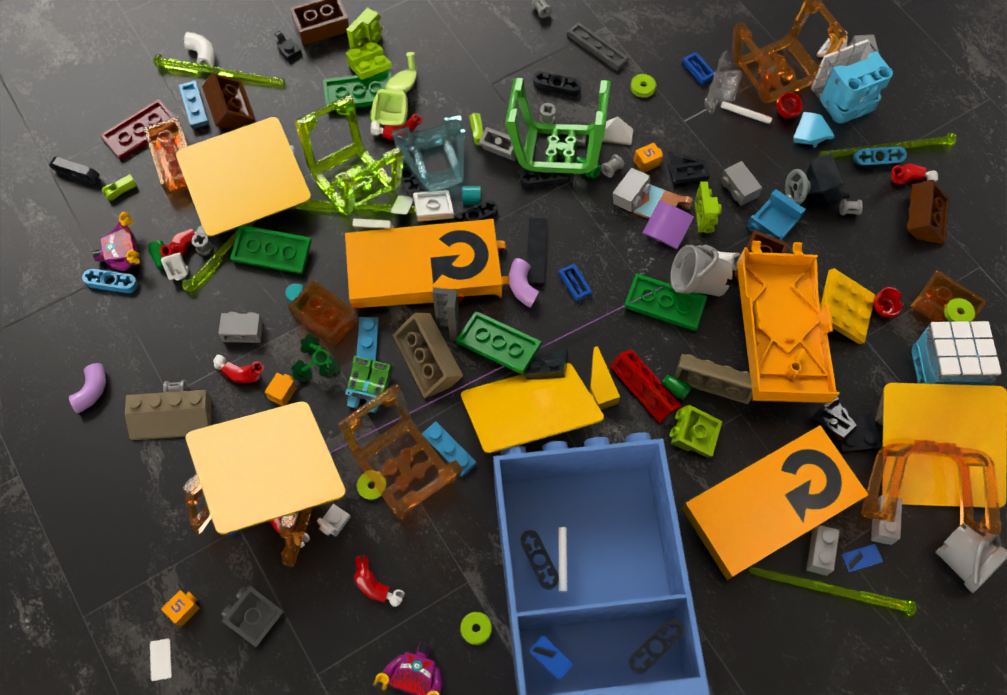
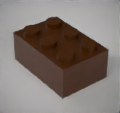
(319, 20)

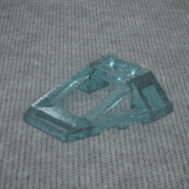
(432, 137)

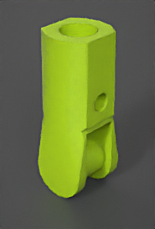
(476, 126)
(116, 189)

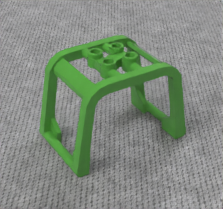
(525, 155)

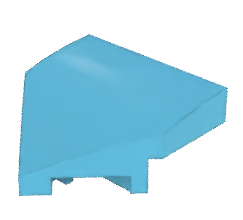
(812, 130)

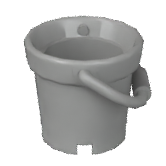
(700, 272)
(972, 555)

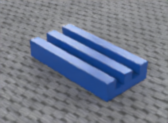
(696, 69)
(582, 295)

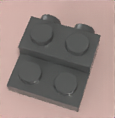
(251, 615)

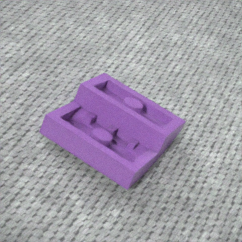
(668, 224)

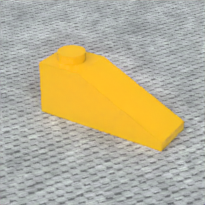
(601, 383)

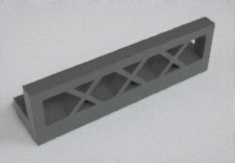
(451, 319)

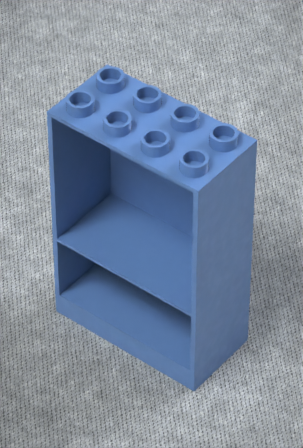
(621, 567)

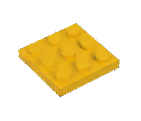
(848, 304)

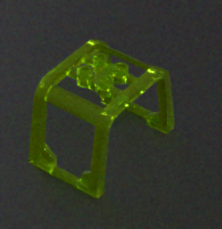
(350, 179)

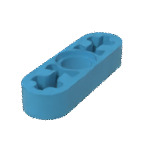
(872, 152)
(103, 275)

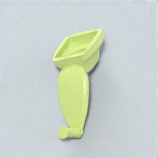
(391, 103)

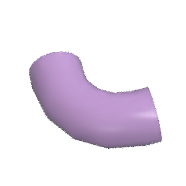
(519, 283)
(92, 389)

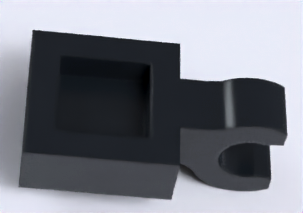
(287, 48)

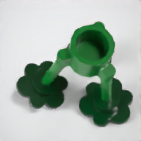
(319, 358)

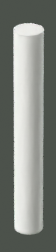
(757, 116)
(562, 559)

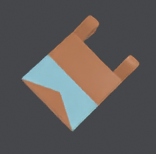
(657, 194)

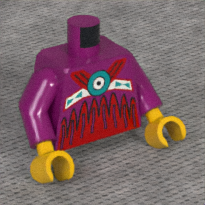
(119, 246)
(413, 673)

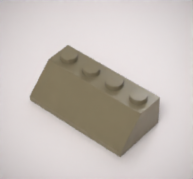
(427, 354)
(715, 378)
(167, 414)

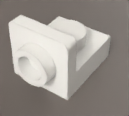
(174, 266)
(333, 520)

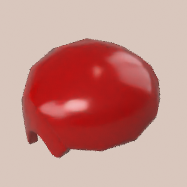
(789, 105)
(888, 302)

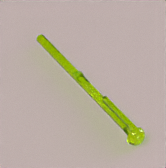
(159, 61)
(950, 139)
(321, 205)
(211, 264)
(910, 606)

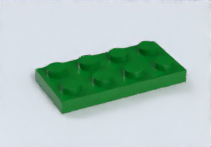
(361, 90)
(271, 249)
(665, 303)
(499, 342)

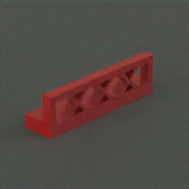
(645, 387)

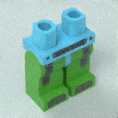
(367, 381)

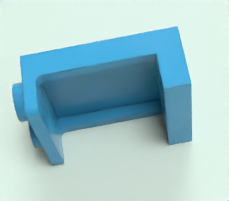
(776, 216)

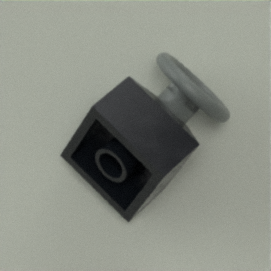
(821, 182)

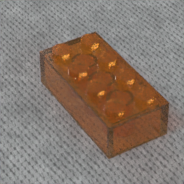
(164, 142)

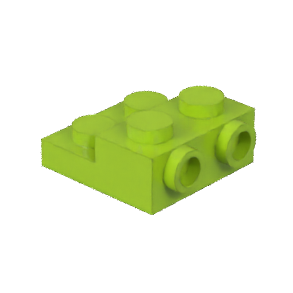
(365, 29)
(367, 60)
(706, 209)
(695, 431)

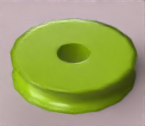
(643, 79)
(964, 306)
(364, 491)
(482, 635)

